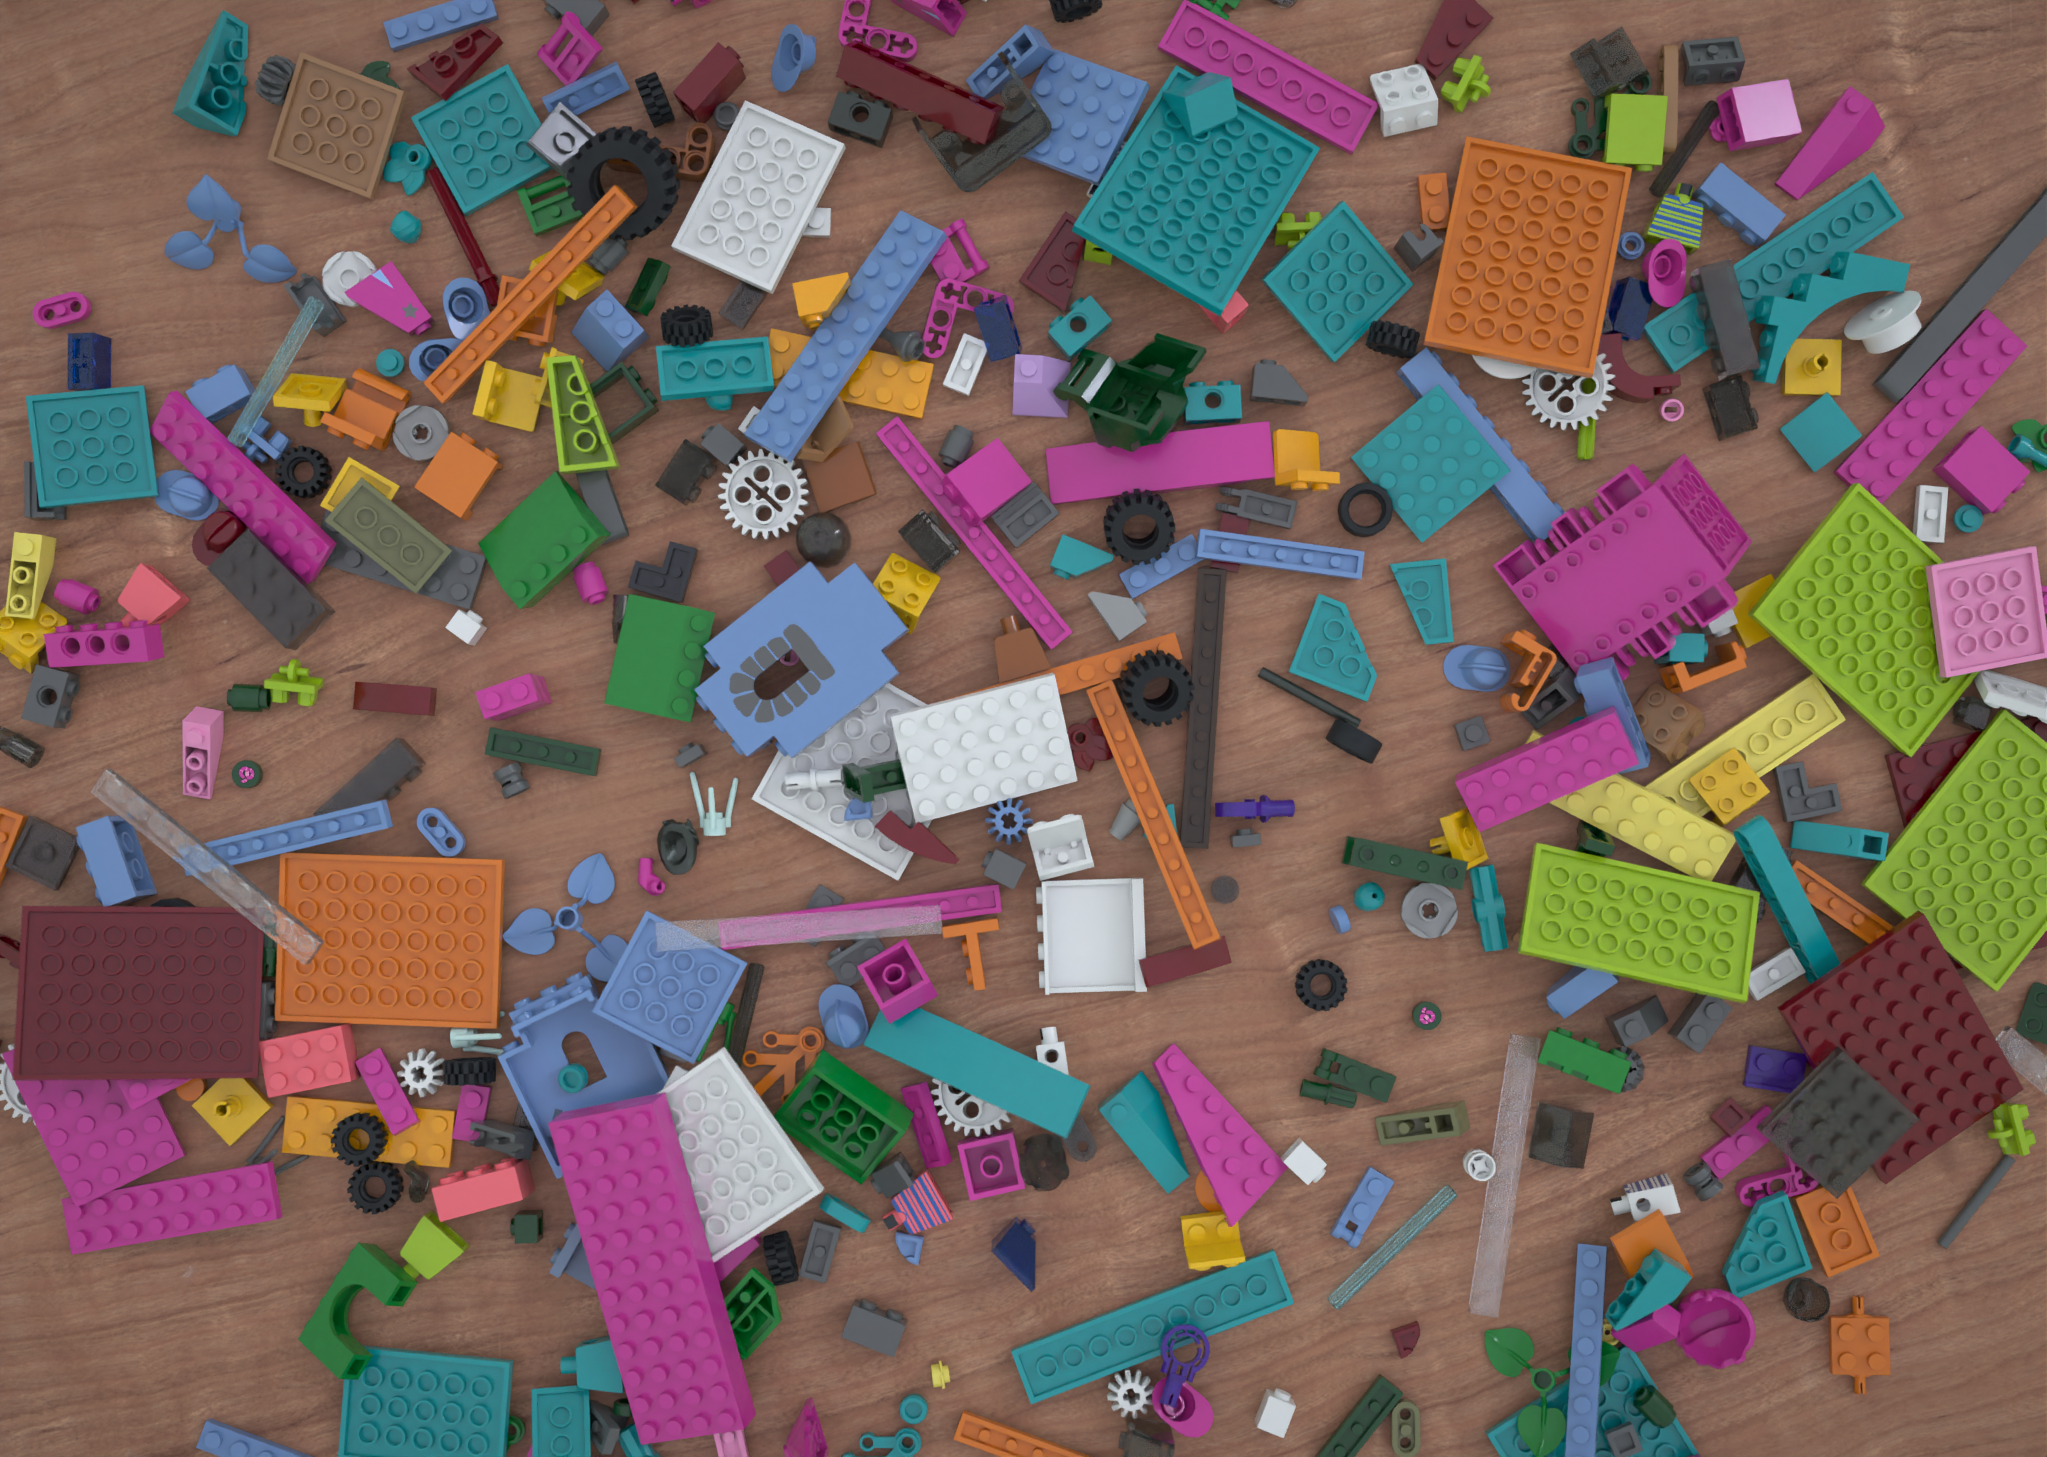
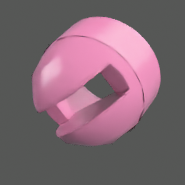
(1671, 416)
(793, 659)

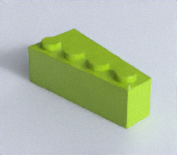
(578, 425)

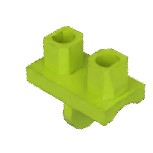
(1470, 86)
(1291, 232)
(294, 679)
(2010, 1129)

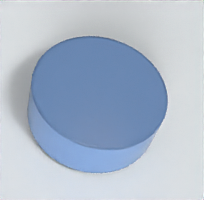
(1339, 919)

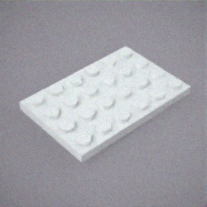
(758, 197)
(983, 747)

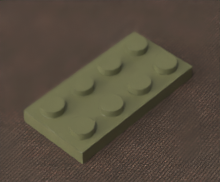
(388, 535)

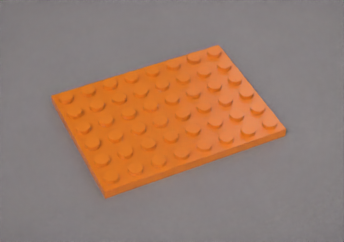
(1528, 257)
(400, 938)

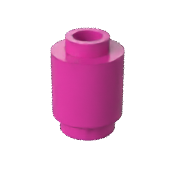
(590, 583)
(77, 596)

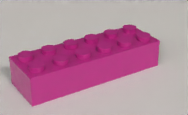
(1546, 769)

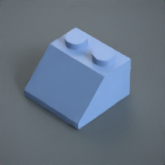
(608, 331)

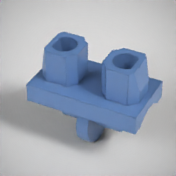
(274, 447)

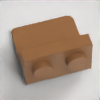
(828, 433)
(1668, 722)

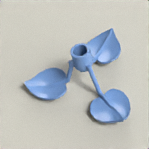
(212, 202)
(534, 930)

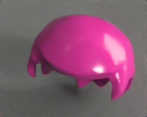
(1715, 1328)

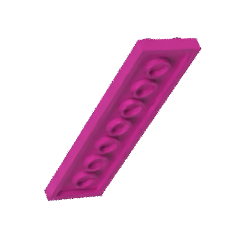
(1269, 76)
(1931, 407)
(242, 487)
(174, 1208)

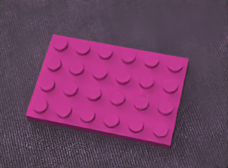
(96, 1134)

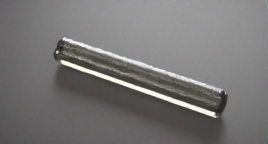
(1684, 149)
(745, 1012)

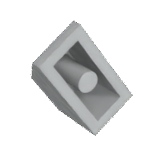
(1118, 613)

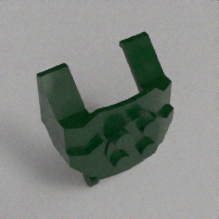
(1136, 398)

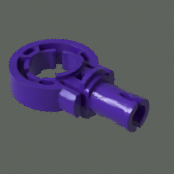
(1249, 808)
(1175, 1381)

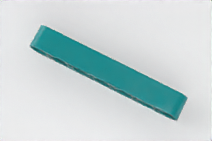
(1786, 897)

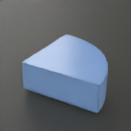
(858, 810)
(909, 1246)

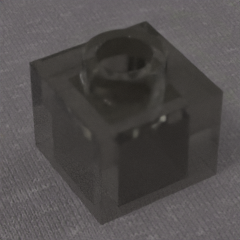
(1971, 713)

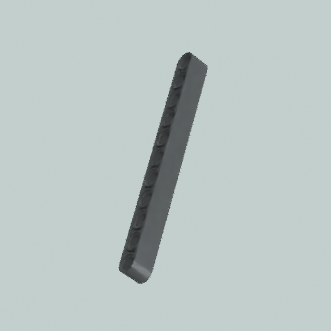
(1965, 302)

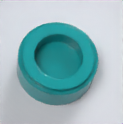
(573, 1078)
(913, 1408)

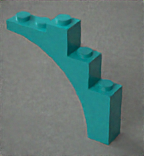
(1813, 294)

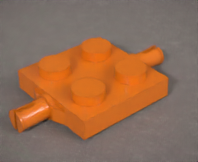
(1859, 1345)

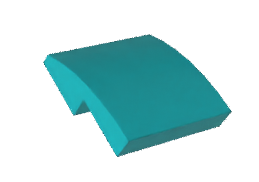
(1821, 432)

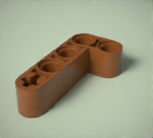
(684, 156)

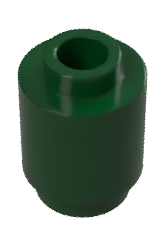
(249, 698)
(1654, 1406)

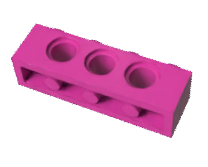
(65, 651)

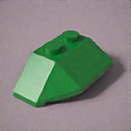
(752, 1311)

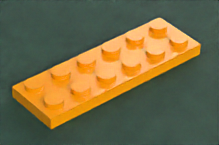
(877, 383)
(312, 1121)

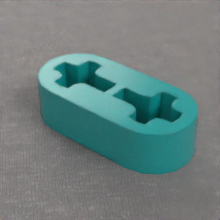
(845, 1213)

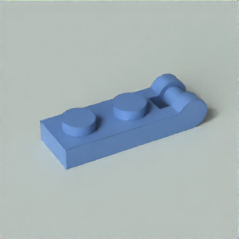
(1362, 1206)

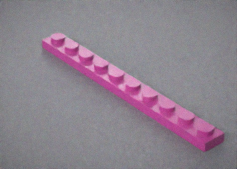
(978, 539)
(953, 902)

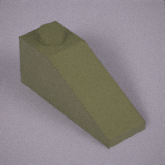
(1423, 1123)

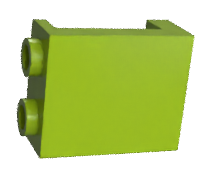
(1635, 130)

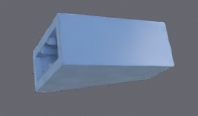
(1578, 989)

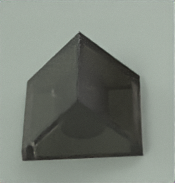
(1560, 1135)

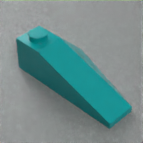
(215, 86)
(1143, 1124)

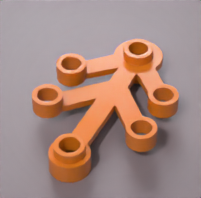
(786, 1063)

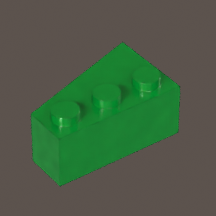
(1585, 1060)

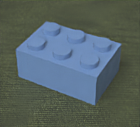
(115, 861)

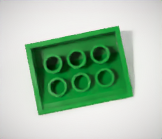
(542, 541)
(659, 658)
(843, 1117)

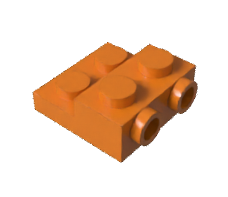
(542, 324)

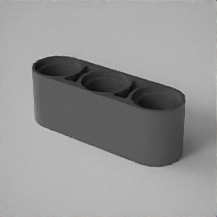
(603, 503)

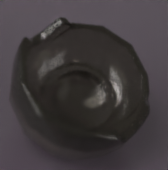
(1806, 1300)

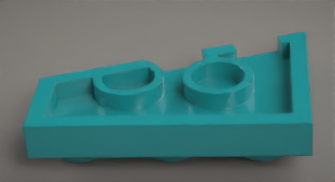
(1428, 598)

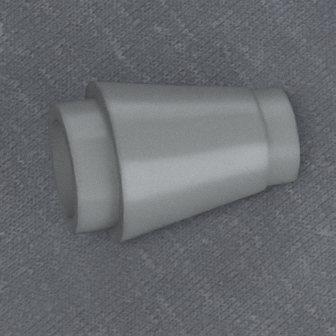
(1125, 821)

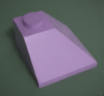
(1034, 385)

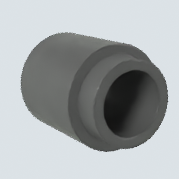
(609, 255)
(956, 446)

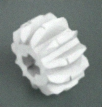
(412, 1074)
(1120, 1395)

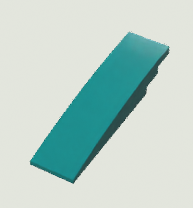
(981, 1068)

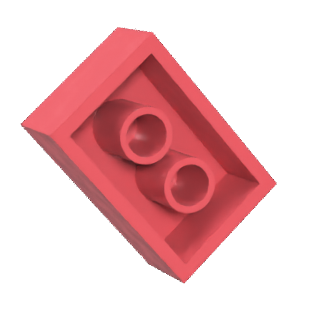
(309, 1060)
(482, 1188)

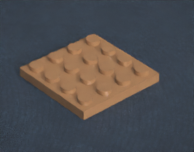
(337, 125)

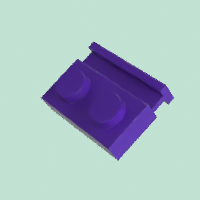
(1774, 1069)

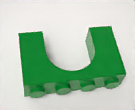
(328, 1329)

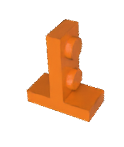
(971, 946)

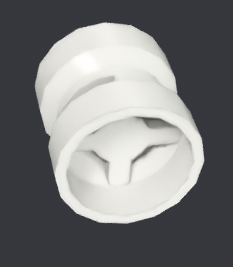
(1483, 1168)

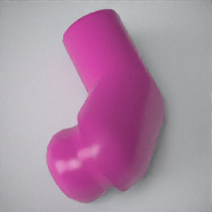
(648, 879)

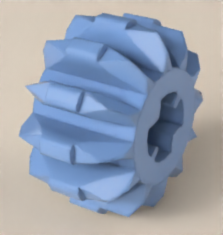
(999, 822)

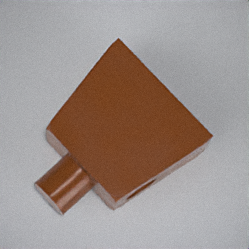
(1018, 651)

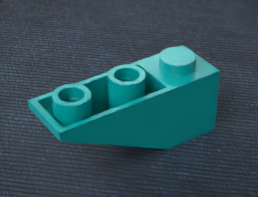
(1839, 840)
(1652, 1287)

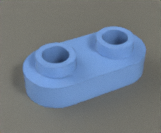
(440, 834)

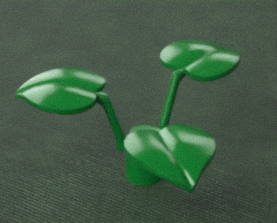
(1538, 1426)

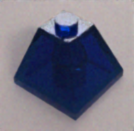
(1017, 1250)

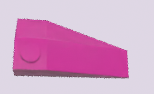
(1837, 140)
(806, 1435)

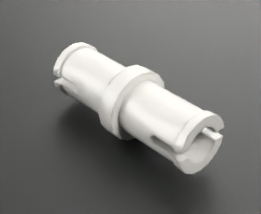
(814, 779)

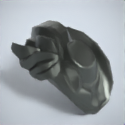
(677, 846)

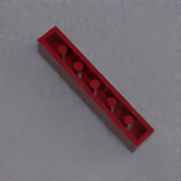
(919, 92)

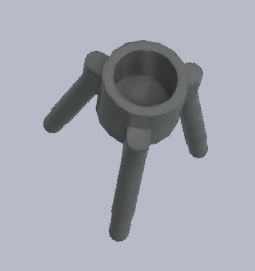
(253, 1159)

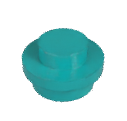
(390, 363)
(1968, 518)

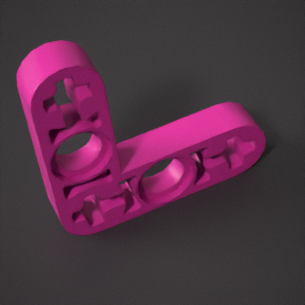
(859, 25)
(950, 306)
(1791, 1183)

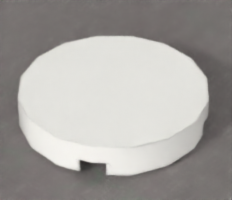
(344, 272)

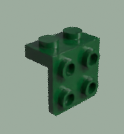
(2034, 1014)

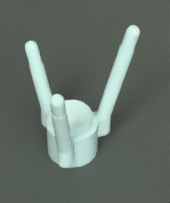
(713, 822)
(466, 1037)

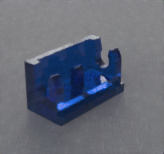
(1629, 308)
(998, 328)
(88, 361)

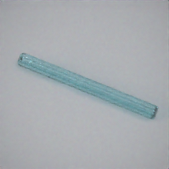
(275, 371)
(1392, 1247)

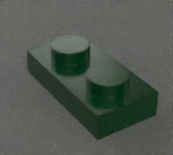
(648, 286)

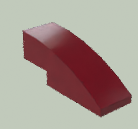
(395, 698)
(917, 840)
(1183, 962)

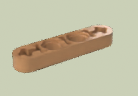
(1668, 86)

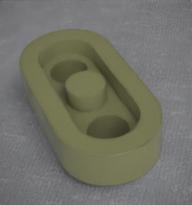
(1405, 1427)

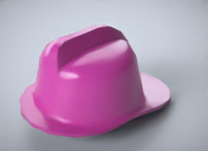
(1666, 272)
(1190, 1417)

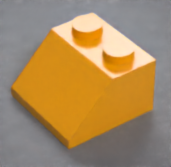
(819, 297)

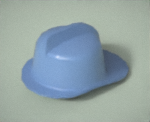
(794, 56)
(464, 306)
(430, 355)
(185, 496)
(1476, 668)
(843, 1016)

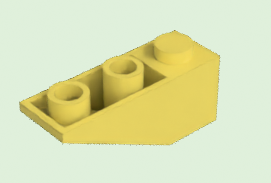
(29, 573)

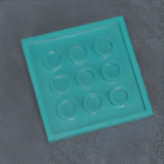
(482, 139)
(1337, 281)
(92, 446)
(1431, 463)

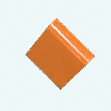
(368, 411)
(1531, 672)

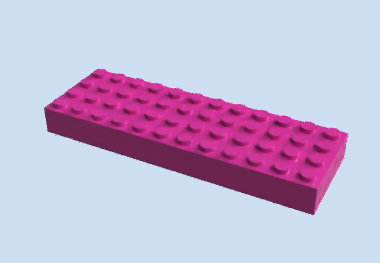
(652, 1269)

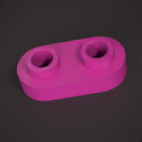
(63, 308)

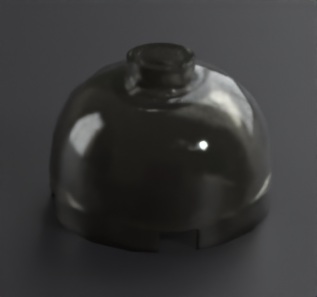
(823, 539)

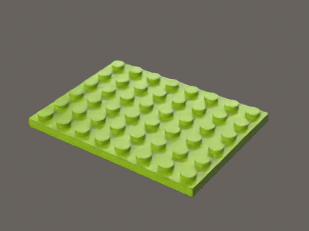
(1863, 619)
(1978, 854)

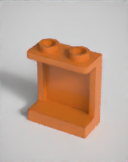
(458, 474)
(1676, 677)

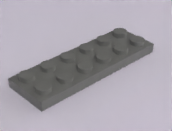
(453, 582)

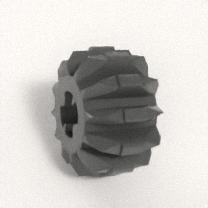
(275, 79)

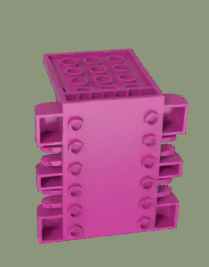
(1624, 576)

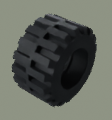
(1143, 548)
(1170, 703)

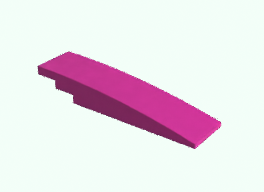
(1178, 463)

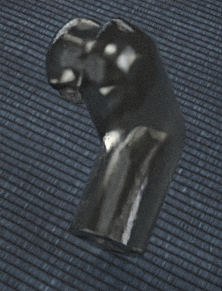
(419, 1181)

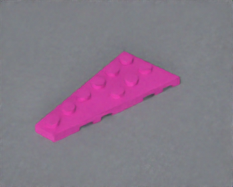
(1224, 1144)

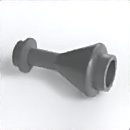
(907, 344)

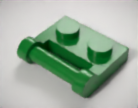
(550, 212)

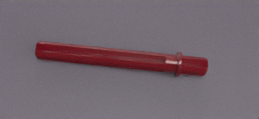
(482, 271)

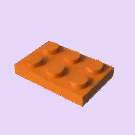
(1835, 1229)

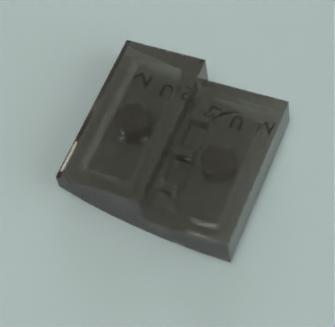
(1609, 63)

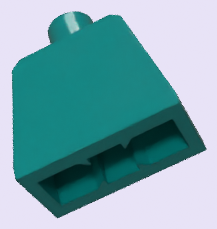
(594, 1366)

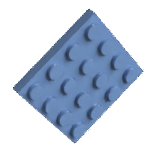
(1088, 115)
(669, 994)

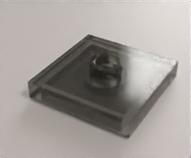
(43, 853)

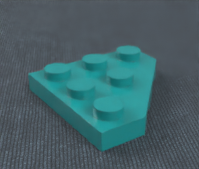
(1333, 651)
(1767, 1248)

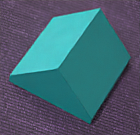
(1203, 103)

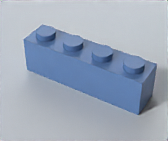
(1604, 688)

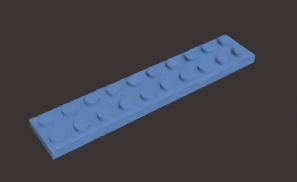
(845, 336)

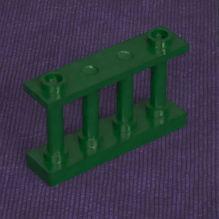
(1404, 862)

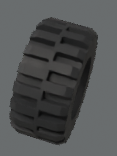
(643, 153)

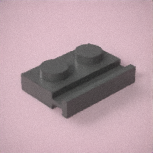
(1025, 515)

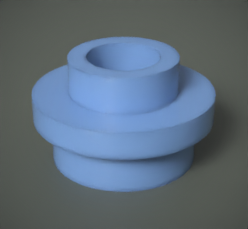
(1636, 240)

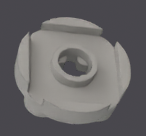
(406, 430)
(1444, 906)

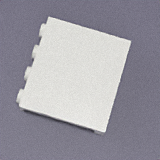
(1091, 935)

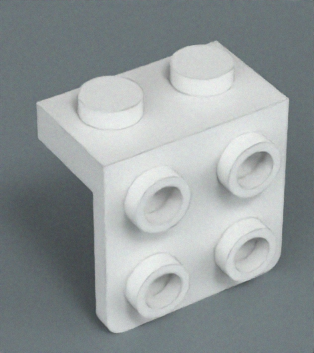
(1405, 99)
(1060, 846)

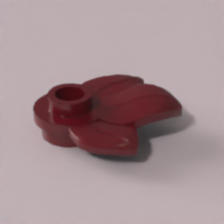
(1093, 746)

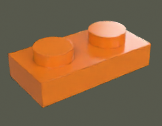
(1434, 201)

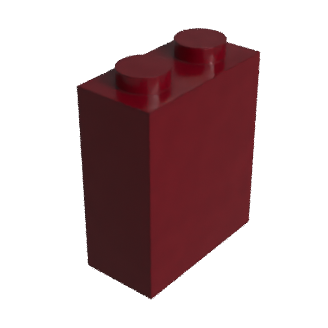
(710, 83)

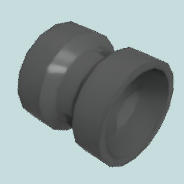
(511, 780)
(1702, 1181)

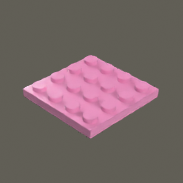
(1987, 611)

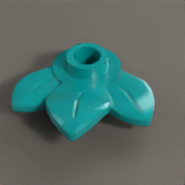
(405, 168)

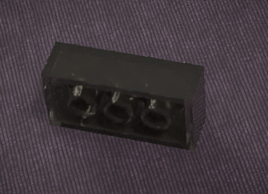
(271, 590)

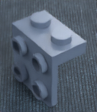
(572, 1258)

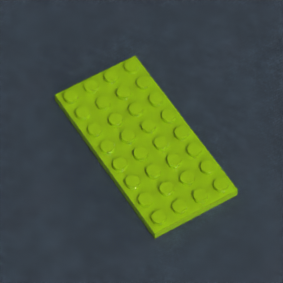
(1639, 923)

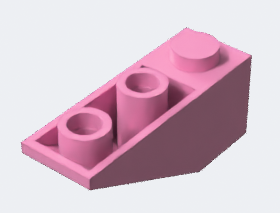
(201, 750)

